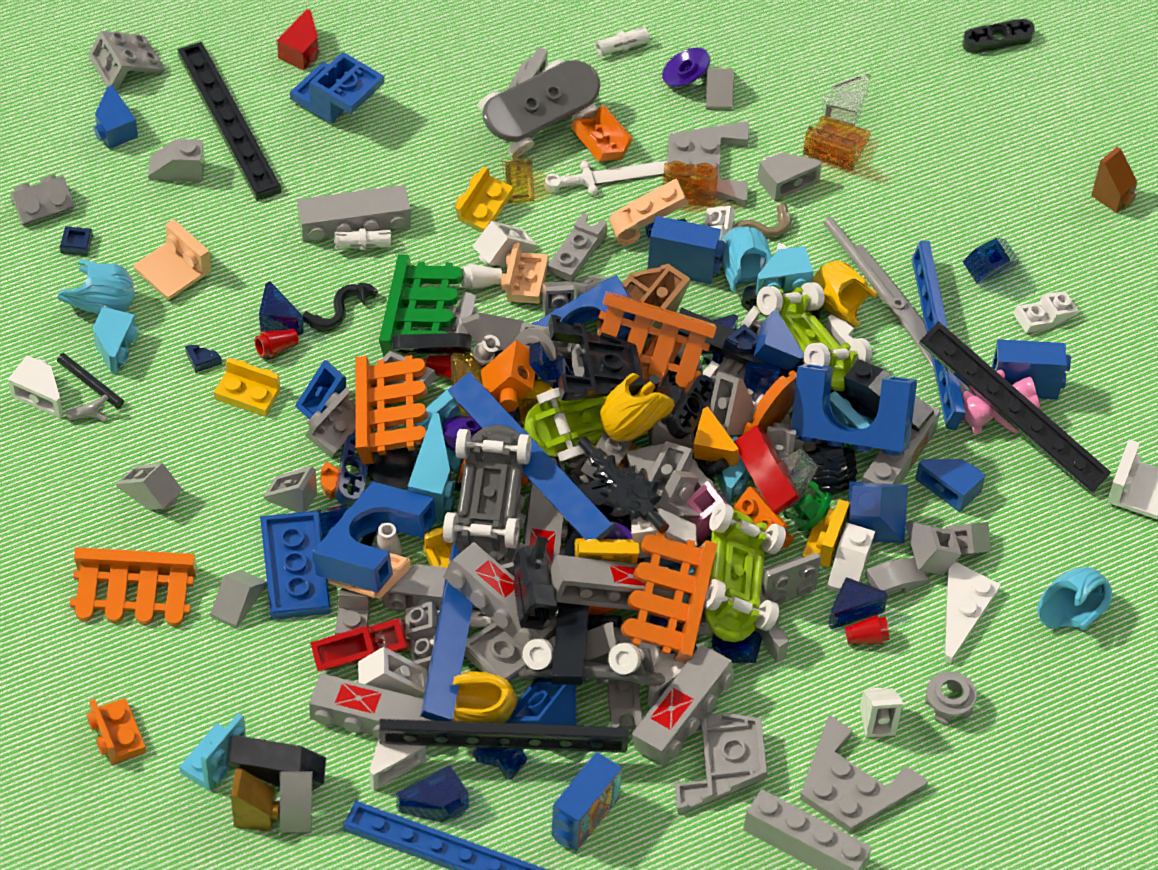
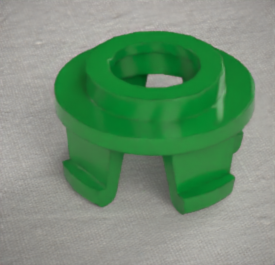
(810, 509)

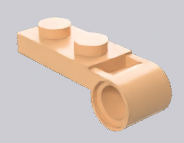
(644, 210)

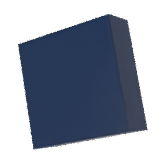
(76, 241)

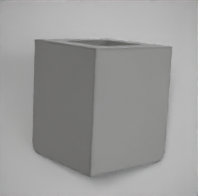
(972, 537)

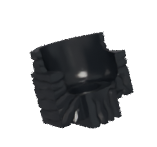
(835, 467)

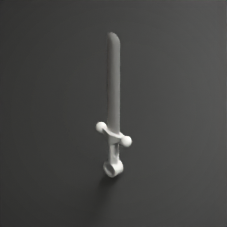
(590, 178)

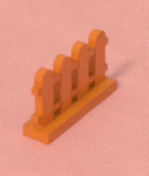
(666, 335)
(369, 396)
(117, 568)
(674, 610)

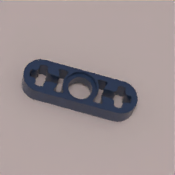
(345, 477)

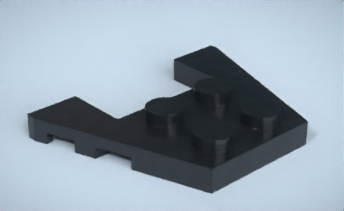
(604, 358)

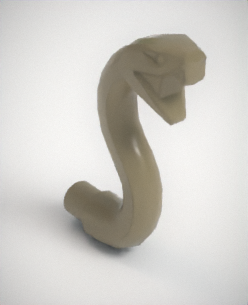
(782, 227)

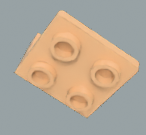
(175, 263)

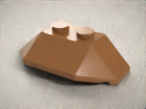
(658, 287)

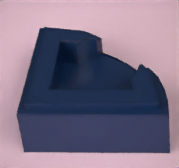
(742, 340)
(202, 358)

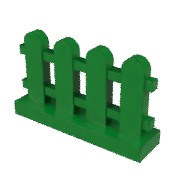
(403, 294)

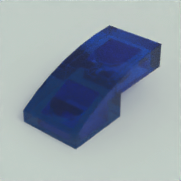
(544, 367)

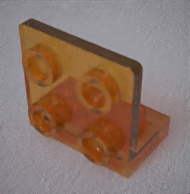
(835, 142)

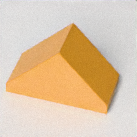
(713, 441)

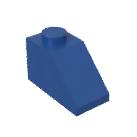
(114, 120)
(951, 480)

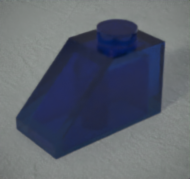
(435, 797)

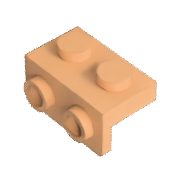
(524, 276)

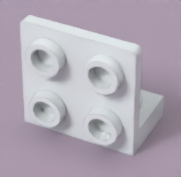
(1135, 484)

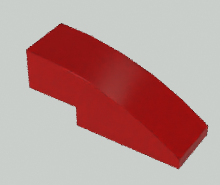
(767, 469)
(356, 644)

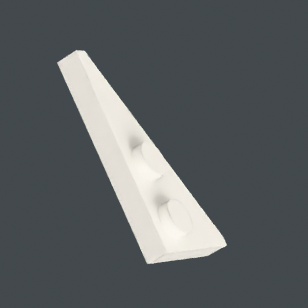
(967, 601)

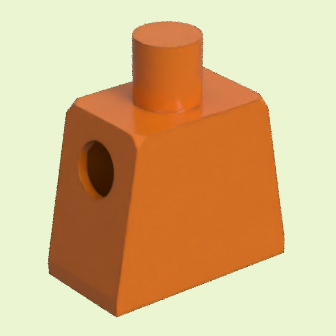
(509, 376)

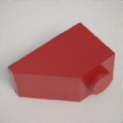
(299, 42)

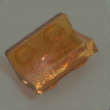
(696, 181)

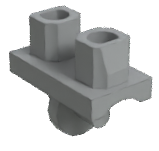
(782, 438)

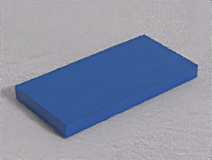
(289, 566)

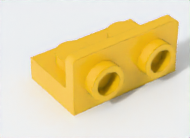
(482, 200)
(248, 387)
(827, 534)
(608, 549)

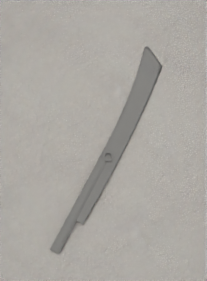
(887, 290)

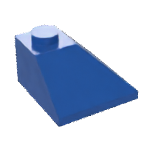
(879, 509)
(546, 704)

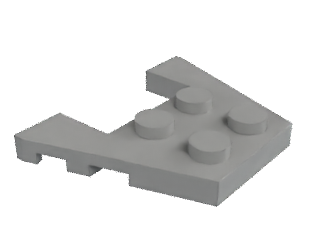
(704, 147)
(732, 759)
(845, 791)

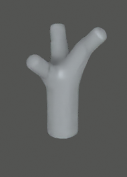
(88, 410)

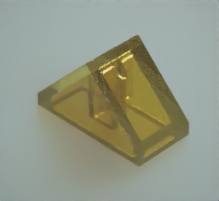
(519, 174)

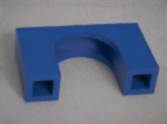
(588, 306)
(815, 419)
(360, 565)

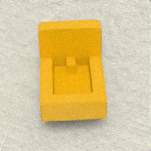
(436, 549)

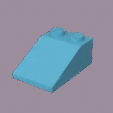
(432, 470)

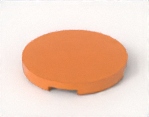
(774, 403)

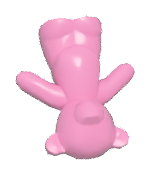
(980, 413)

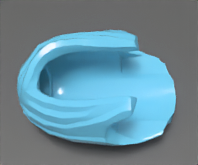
(744, 255)
(104, 287)
(1075, 599)

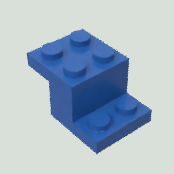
(337, 87)

